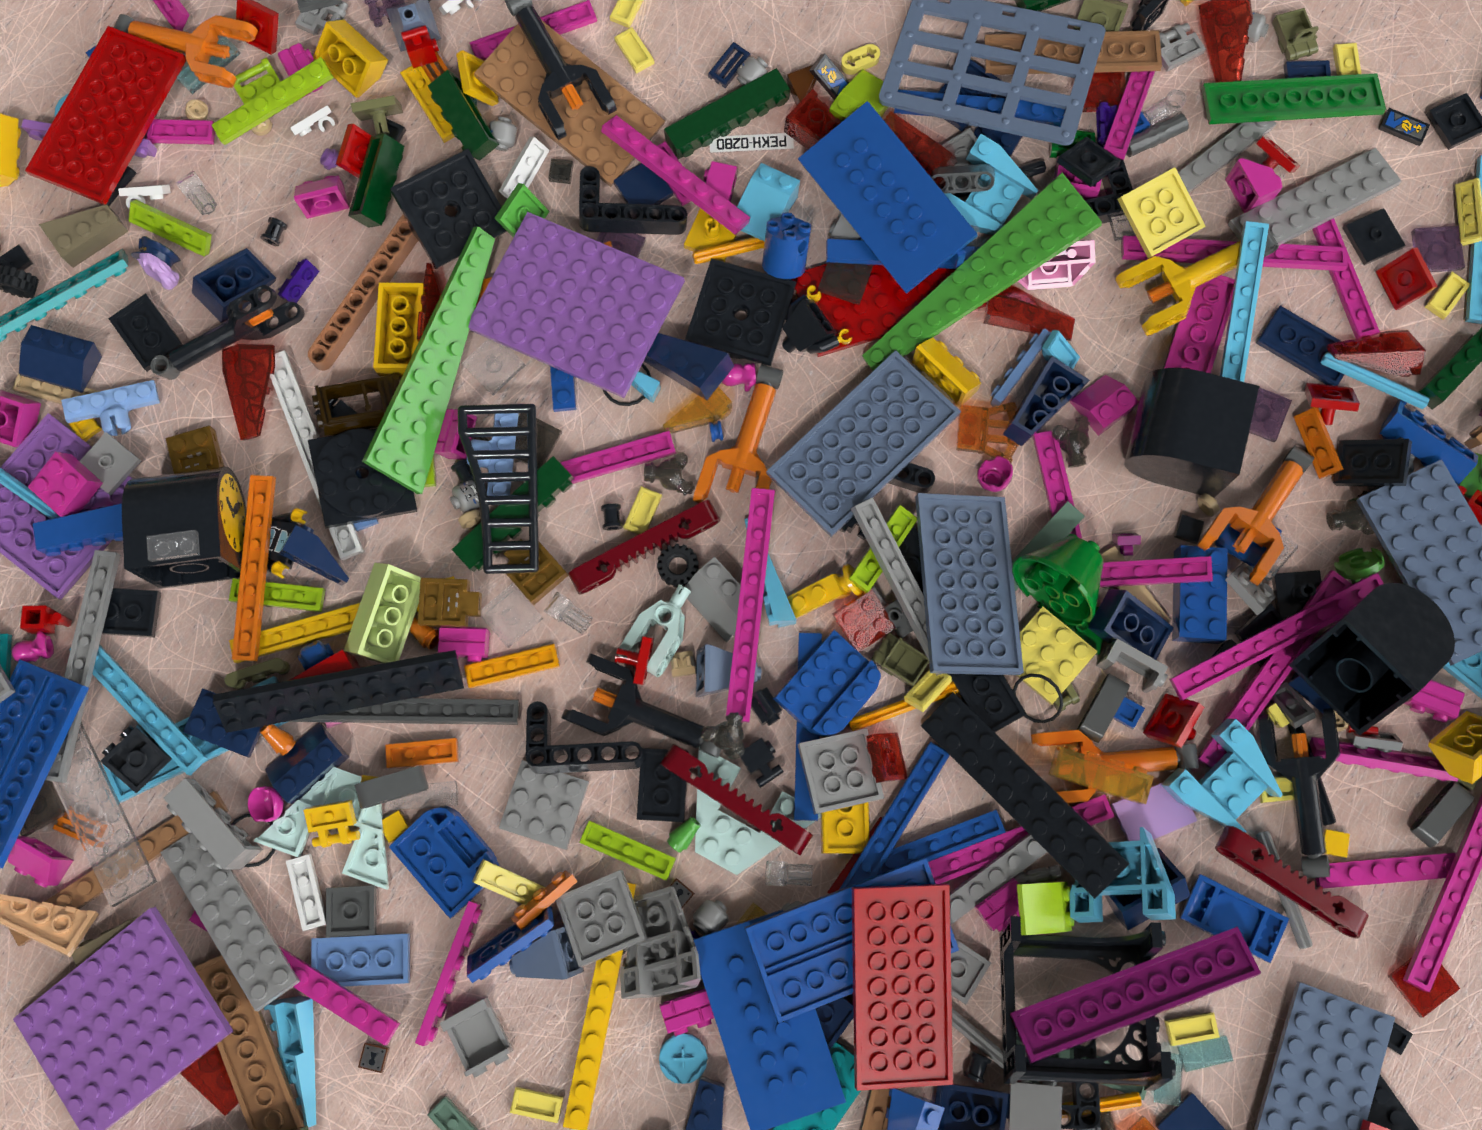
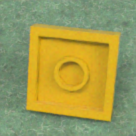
(472, 86)
(707, 233)

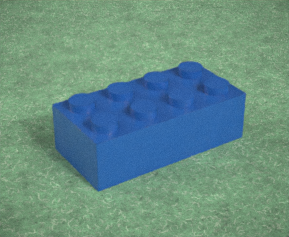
(1201, 606)

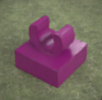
(1126, 542)

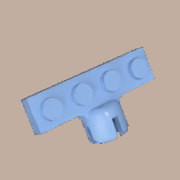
(111, 405)
(498, 443)

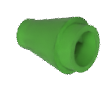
(683, 835)

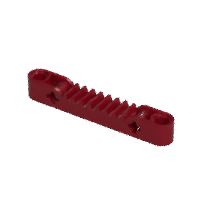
(589, 574)
(681, 763)
(1255, 859)

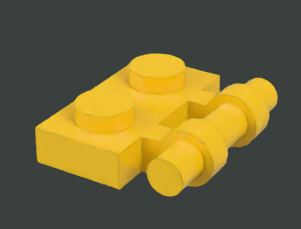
(331, 816)

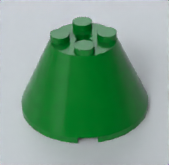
(1063, 578)

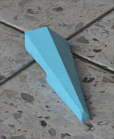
(775, 599)
(295, 1034)

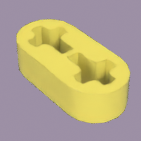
(860, 59)

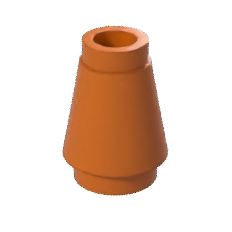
(425, 635)
(278, 739)

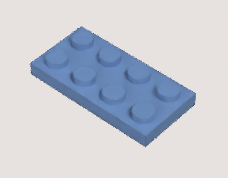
(363, 959)

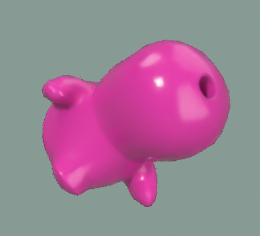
(741, 375)
(32, 650)

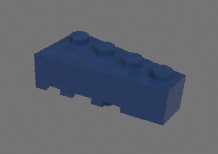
(689, 364)
(1046, 397)
(707, 1106)

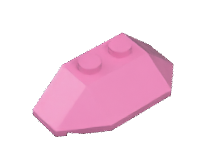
(1064, 268)

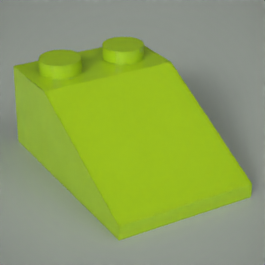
(860, 90)
(1044, 908)

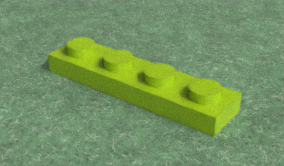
(170, 228)
(868, 568)
(287, 596)
(627, 850)

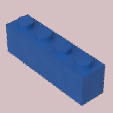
(79, 530)

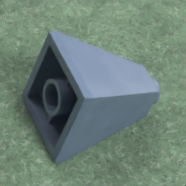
(410, 16)
(714, 670)
(547, 958)

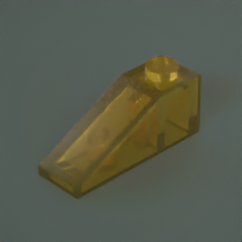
(700, 412)

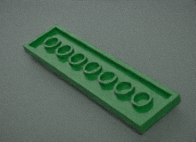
(1293, 98)

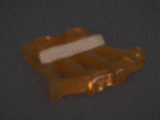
(973, 430)

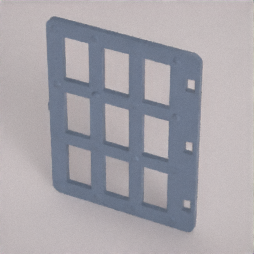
(989, 14)

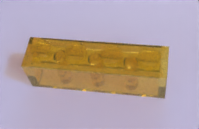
(1101, 775)

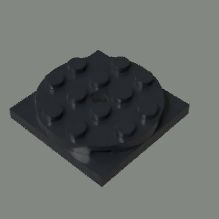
(452, 183)
(735, 289)
(345, 496)

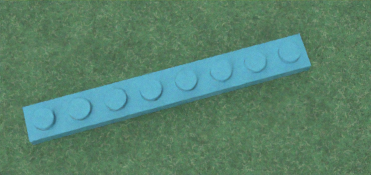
(1244, 300)
(147, 713)

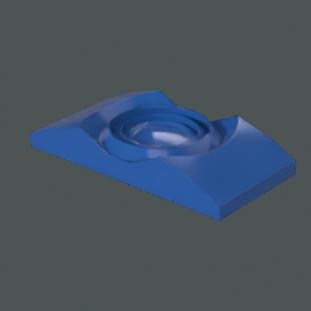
(1219, 909)

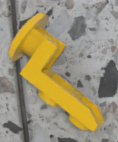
(823, 592)

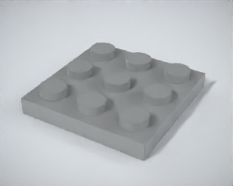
(839, 771)
(544, 806)
(601, 918)

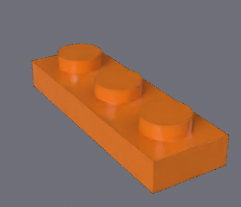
(1318, 442)
(422, 753)
(543, 899)

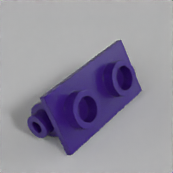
(1105, 119)
(301, 279)

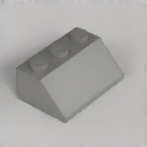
(716, 597)

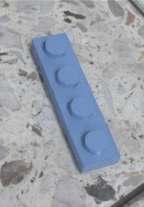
(1024, 361)

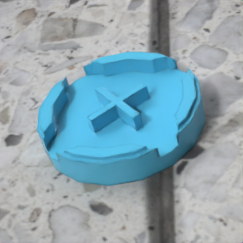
(683, 1058)

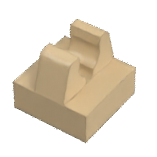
(683, 664)

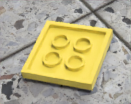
(1161, 212)
(1053, 652)

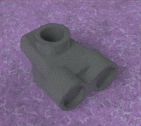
(898, 618)

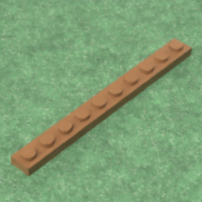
(88, 886)

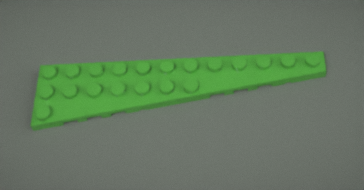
(1026, 242)
(416, 412)

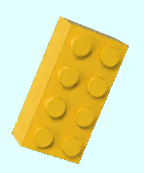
(396, 326)

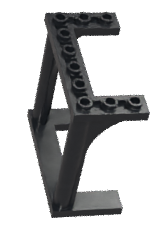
(1150, 1071)

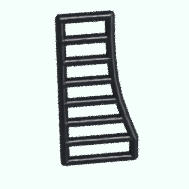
(479, 479)

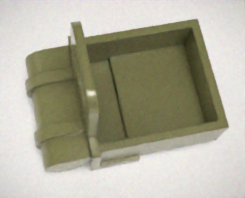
(1296, 34)
(900, 659)

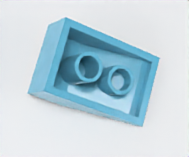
(766, 198)

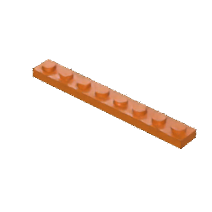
(253, 568)

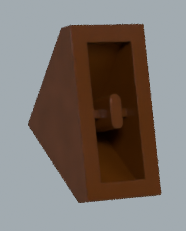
(801, 83)

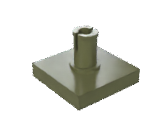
(1104, 12)
(377, 110)

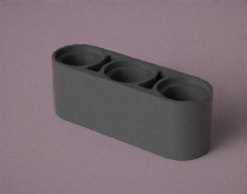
(972, 173)
(1103, 707)
(391, 787)
(1441, 814)

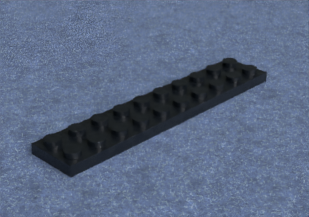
(338, 691)
(985, 694)
(1025, 795)

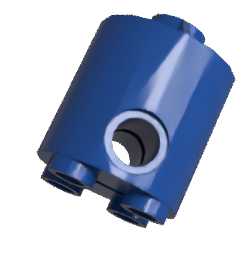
(786, 246)

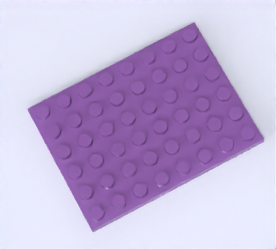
(576, 304)
(122, 1023)

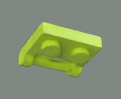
(259, 85)

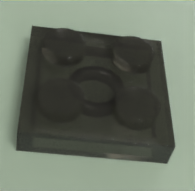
(845, 281)

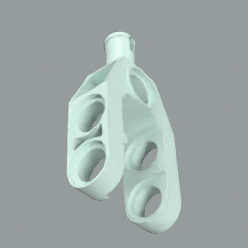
(672, 638)

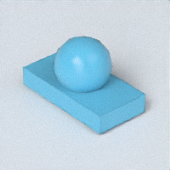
(1060, 349)

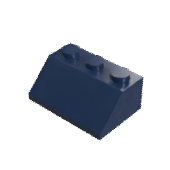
(58, 358)
(305, 764)
(1130, 908)

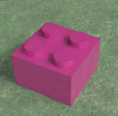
(65, 484)

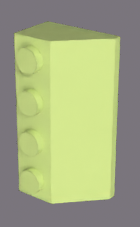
(384, 614)

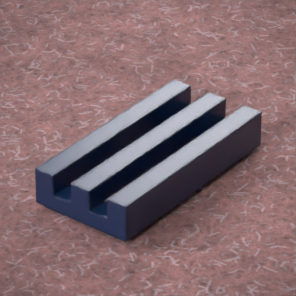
(720, 78)

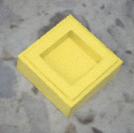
(1276, 715)

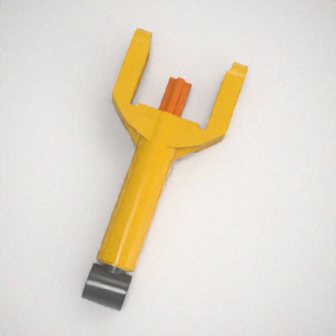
(1182, 281)

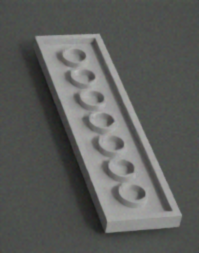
(1322, 197)
(231, 923)

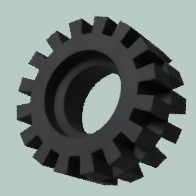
(18, 282)
(674, 552)

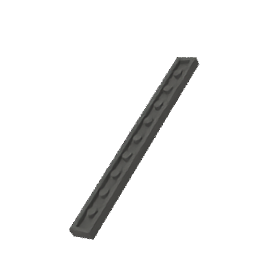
(429, 712)

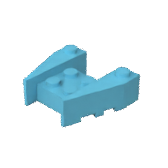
(989, 209)
(1231, 782)
(1142, 876)

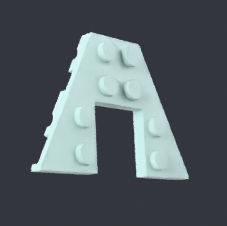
(725, 838)
(368, 854)

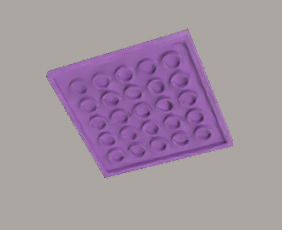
(17, 516)

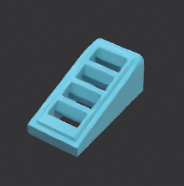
(647, 386)

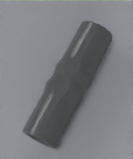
(1157, 134)

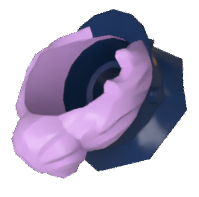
(157, 262)

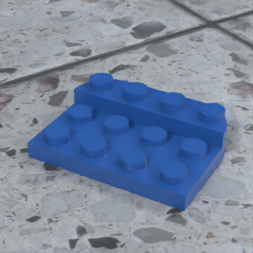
(829, 687)
(444, 857)

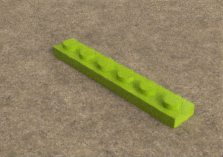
(272, 101)

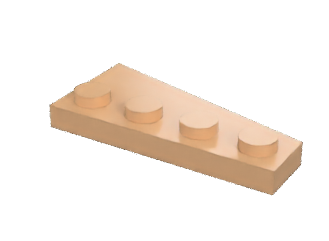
(46, 923)

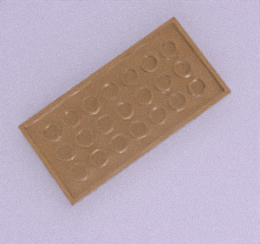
(517, 78)

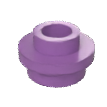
(329, 158)

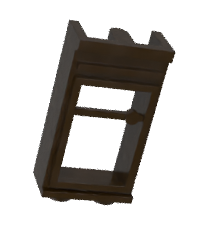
(371, 419)

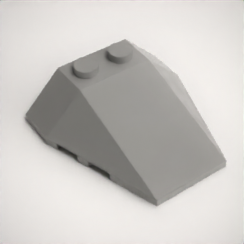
(668, 957)

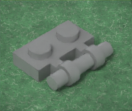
(314, 20)
(1182, 50)

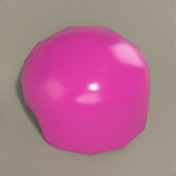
(995, 474)
(265, 804)

